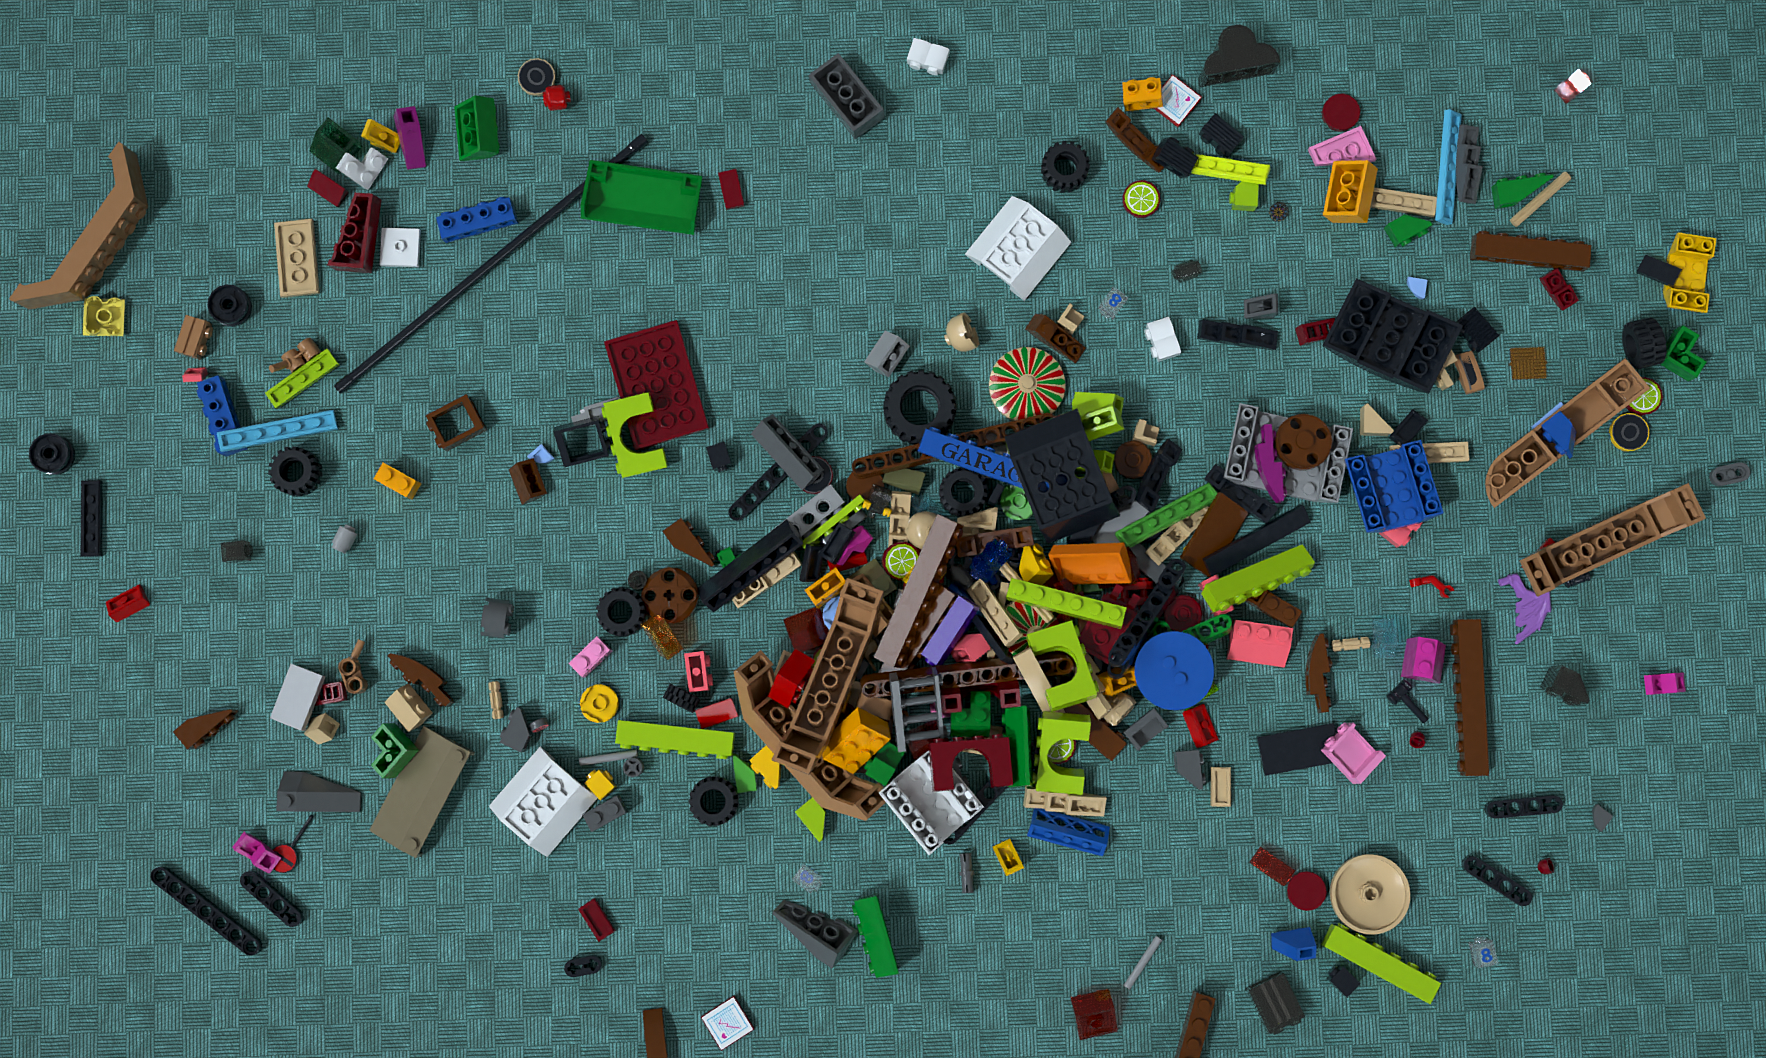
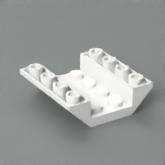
(1019, 246)
(542, 802)
(925, 813)

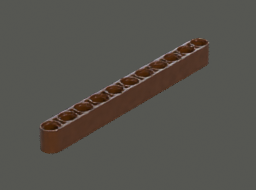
(906, 452)
(958, 669)

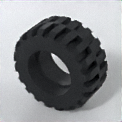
(919, 382)

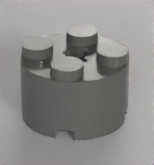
(496, 618)

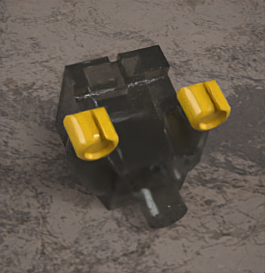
(878, 501)

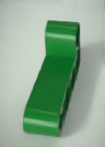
(1195, 630)

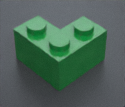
(1678, 354)
(972, 720)
(396, 750)
(883, 763)

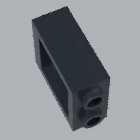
(561, 441)

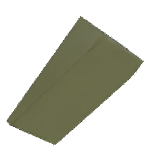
(905, 479)

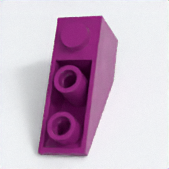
(410, 137)

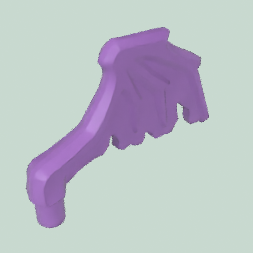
(1531, 608)

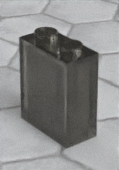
(1275, 1003)

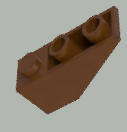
(1055, 337)
(683, 539)
(197, 729)

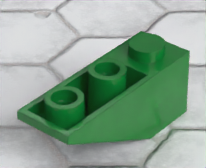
(1510, 192)

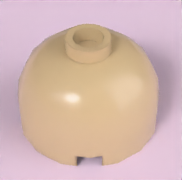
(961, 334)
(919, 528)

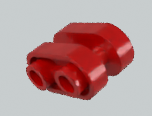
(1142, 585)

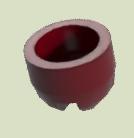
(1417, 739)
(1546, 866)

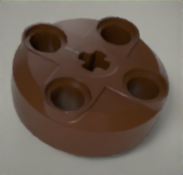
(1303, 442)
(671, 595)

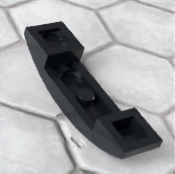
(1156, 473)
(1252, 503)

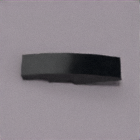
(1237, 335)

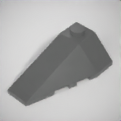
(313, 794)
(820, 935)

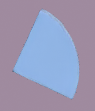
(1417, 287)
(541, 455)

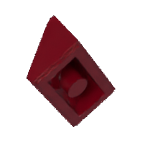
(327, 188)

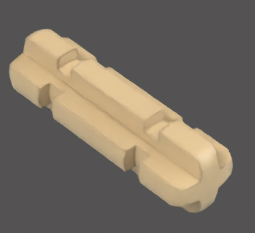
(1350, 644)
(496, 700)

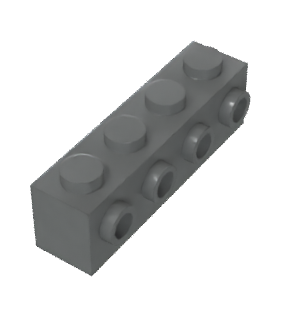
(772, 437)

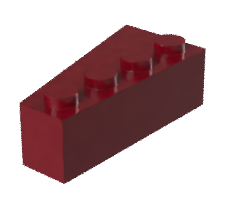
(358, 235)

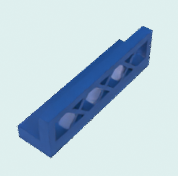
(1068, 834)

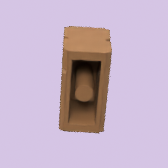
(193, 337)

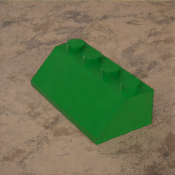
(1019, 733)
(876, 935)

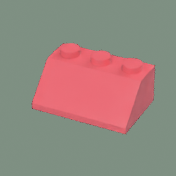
(1259, 643)

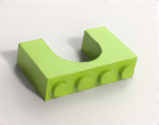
(1091, 402)
(629, 461)
(1065, 638)
(1053, 728)

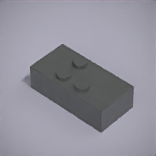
(846, 96)

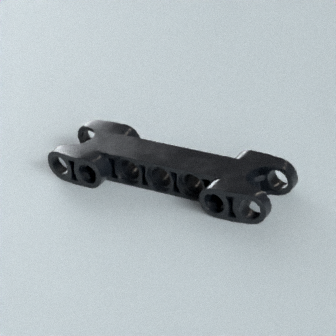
(1128, 643)

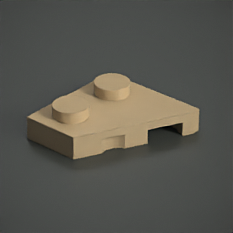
(979, 522)

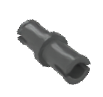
(966, 873)

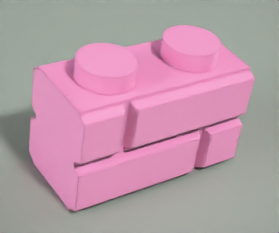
(590, 657)

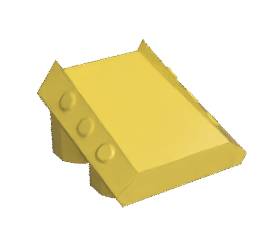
(103, 316)

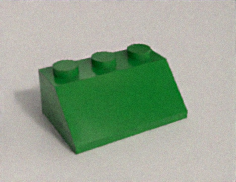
(476, 128)

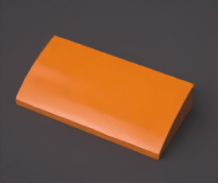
(1091, 563)

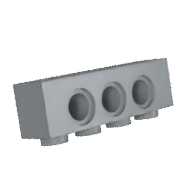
(827, 496)

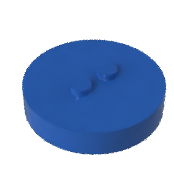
(1174, 670)

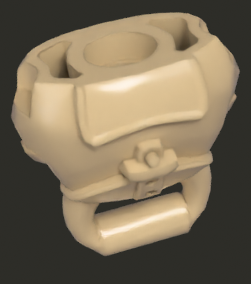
(1121, 706)

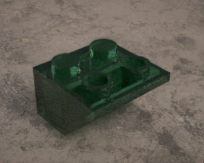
(332, 143)

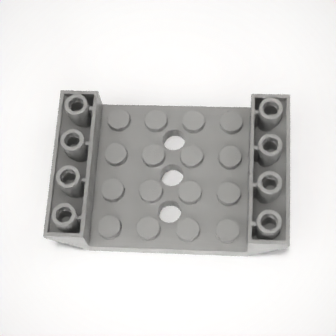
(1314, 485)

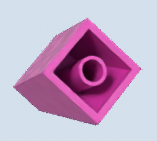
(1423, 659)

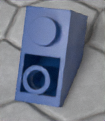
(1561, 432)
(1295, 944)

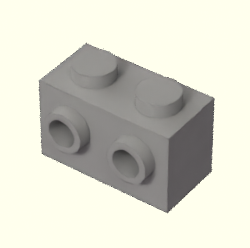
(887, 353)

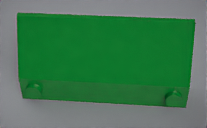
(641, 197)

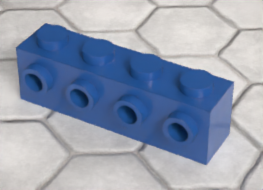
(476, 219)
(218, 409)

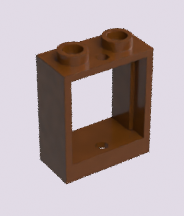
(458, 440)

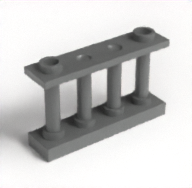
(899, 703)

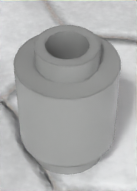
(344, 538)

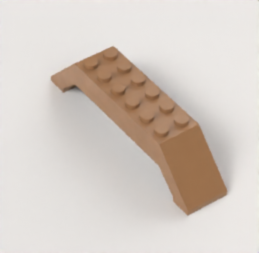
(98, 241)
(1611, 538)
(831, 678)
(827, 784)

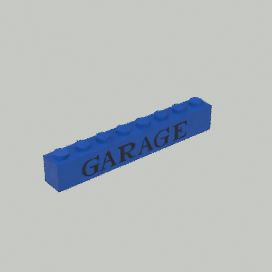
(973, 458)

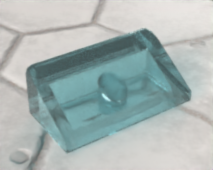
(921, 503)

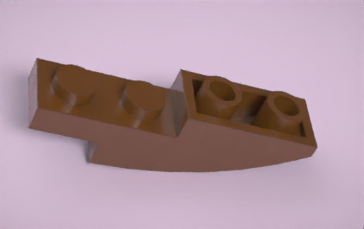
(1275, 608)
(1317, 664)
(415, 672)

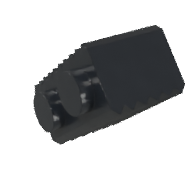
(1220, 135)
(1175, 157)
(1476, 330)

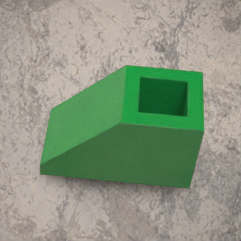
(1405, 228)

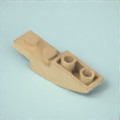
(768, 580)

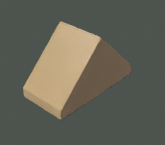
(1372, 424)

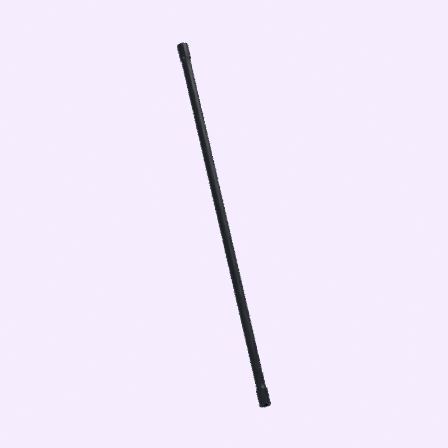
(349, 379)

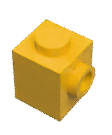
(600, 783)

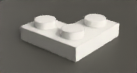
(365, 171)

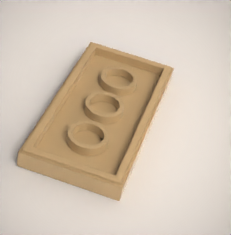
(296, 258)

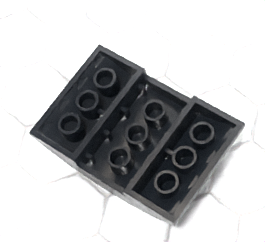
(1391, 337)

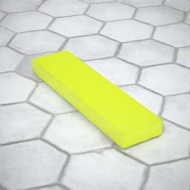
(1231, 169)

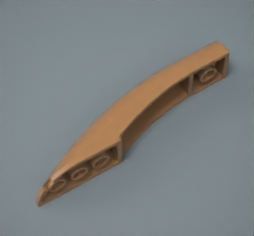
(1587, 413)

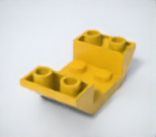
(1692, 256)

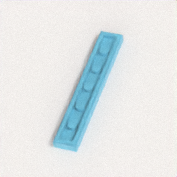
(1447, 169)
(277, 430)

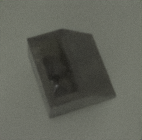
(1565, 684)

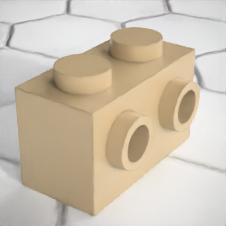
(408, 707)

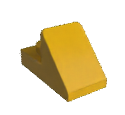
(381, 136)

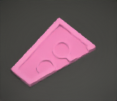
(1343, 147)

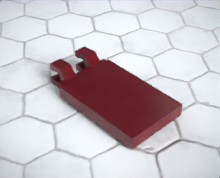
(1100, 638)

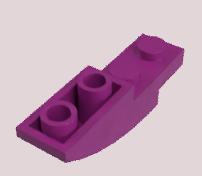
(1270, 472)

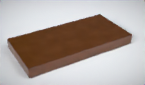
(1214, 531)

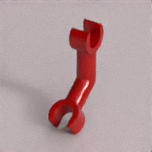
(1434, 581)

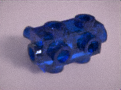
(990, 561)

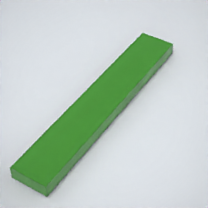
(1166, 516)

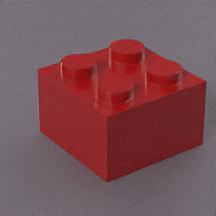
(792, 678)

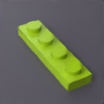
(302, 378)
(841, 516)

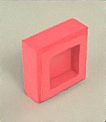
(195, 374)

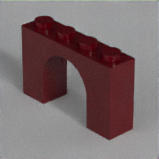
(1007, 692)
(994, 750)

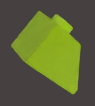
(1244, 196)
(813, 817)

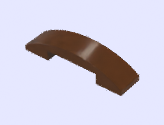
(1132, 138)
(976, 543)
(654, 1033)

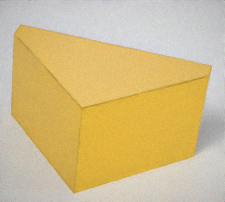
(1008, 857)

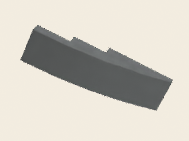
(1467, 168)

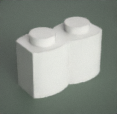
(928, 56)
(1163, 339)

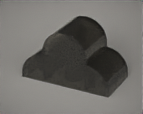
(1238, 58)

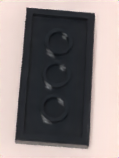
(1294, 749)

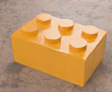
(1350, 191)
(856, 740)

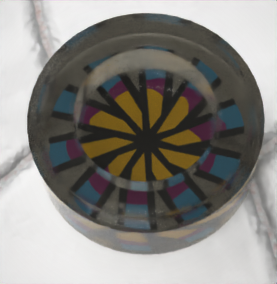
(1278, 211)

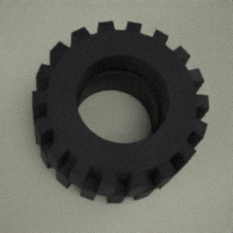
(1069, 152)
(1644, 343)
(280, 467)
(967, 476)
(609, 600)
(696, 801)

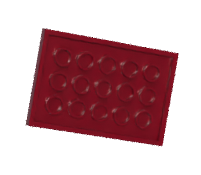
(657, 364)

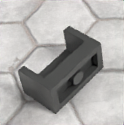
(1144, 729)

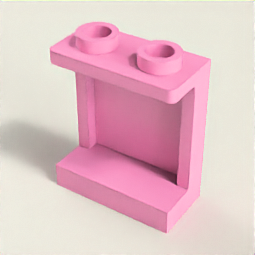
(1352, 753)

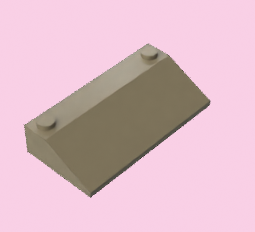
(420, 792)

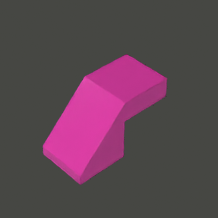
(858, 543)
(1664, 683)
(257, 852)

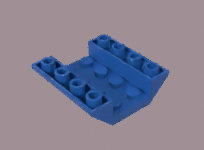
(1394, 488)

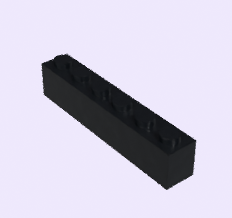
(750, 565)

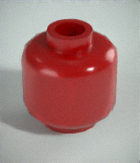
(556, 97)

